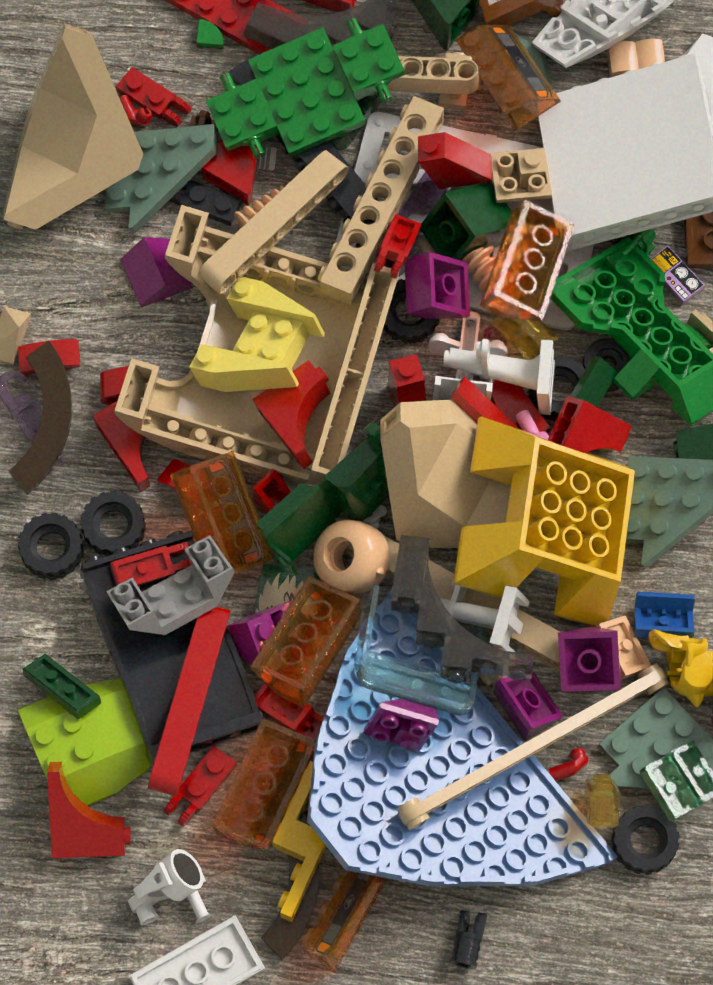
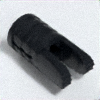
(468, 944)

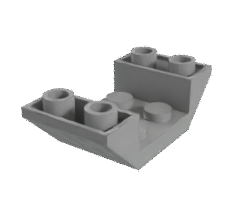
(177, 597)

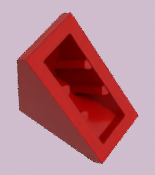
(270, 491)

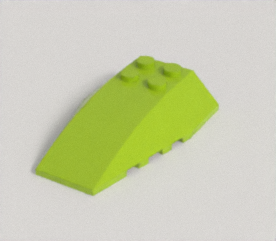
(98, 750)

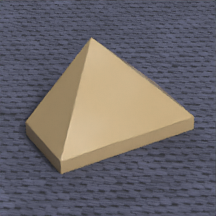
(12, 331)

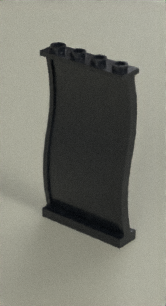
(153, 662)

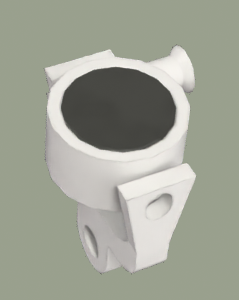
(173, 878)

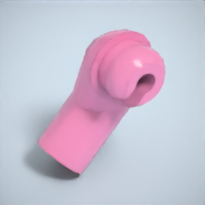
(528, 425)

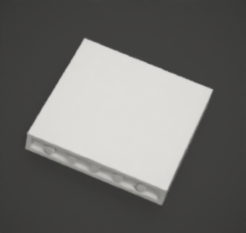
(631, 151)

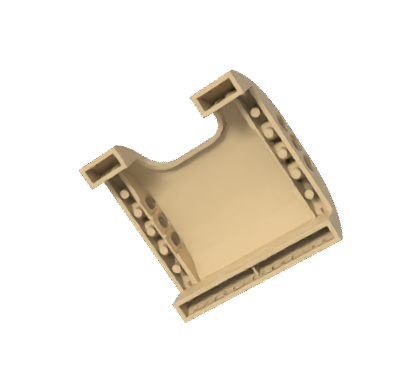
(216, 422)

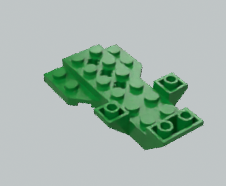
(627, 302)

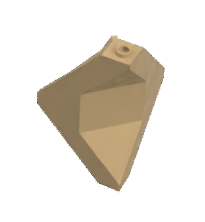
(72, 136)
(429, 474)

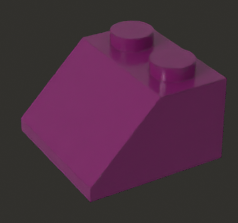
(437, 287)

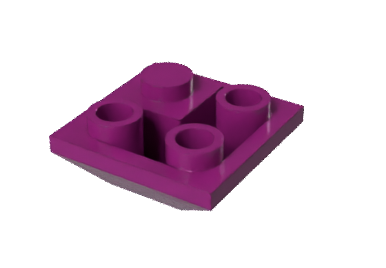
(254, 630)
(402, 723)

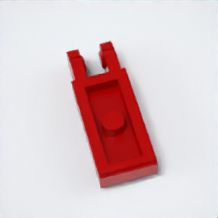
(152, 95)
(397, 244)
(149, 565)
(202, 784)

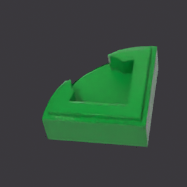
(209, 36)

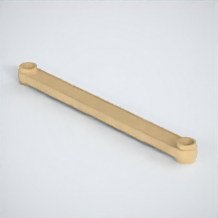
(416, 812)

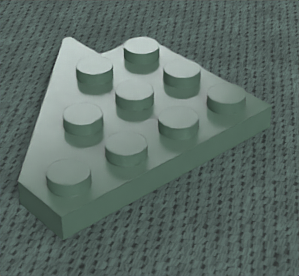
(166, 166)
(667, 502)
(651, 735)

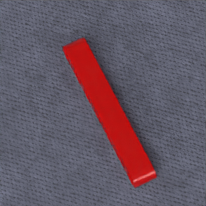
(188, 701)

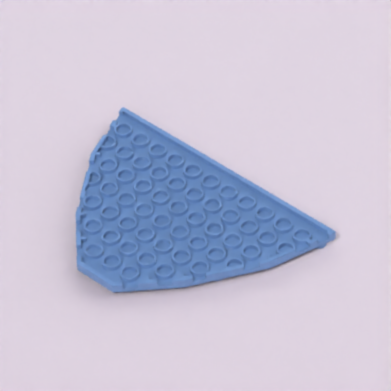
(497, 834)

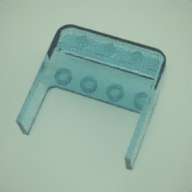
(407, 679)

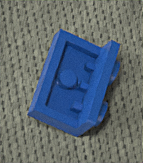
(663, 612)

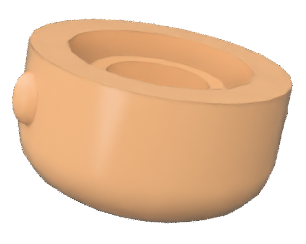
(369, 559)

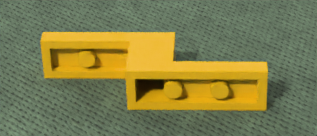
(299, 842)

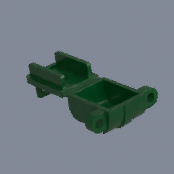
(350, 488)

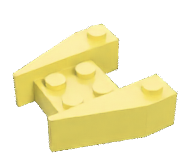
(267, 345)

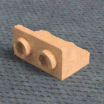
(631, 654)

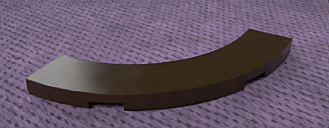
(54, 423)
(283, 934)

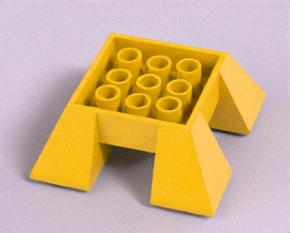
(562, 517)

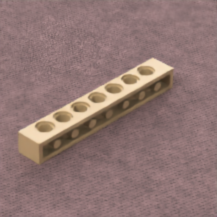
(346, 285)

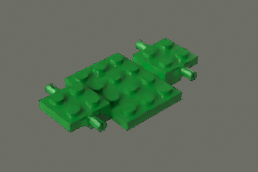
(306, 90)

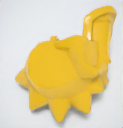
(688, 664)

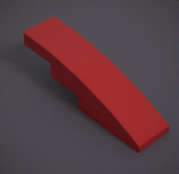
(288, 714)

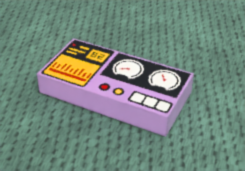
(678, 276)

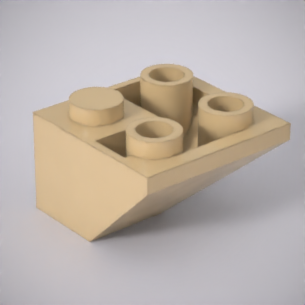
(520, 175)

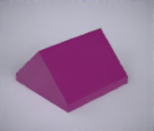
(151, 273)
(589, 660)
(527, 704)

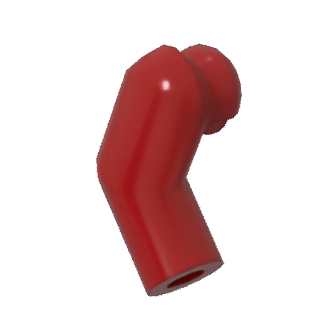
(137, 117)
(570, 768)

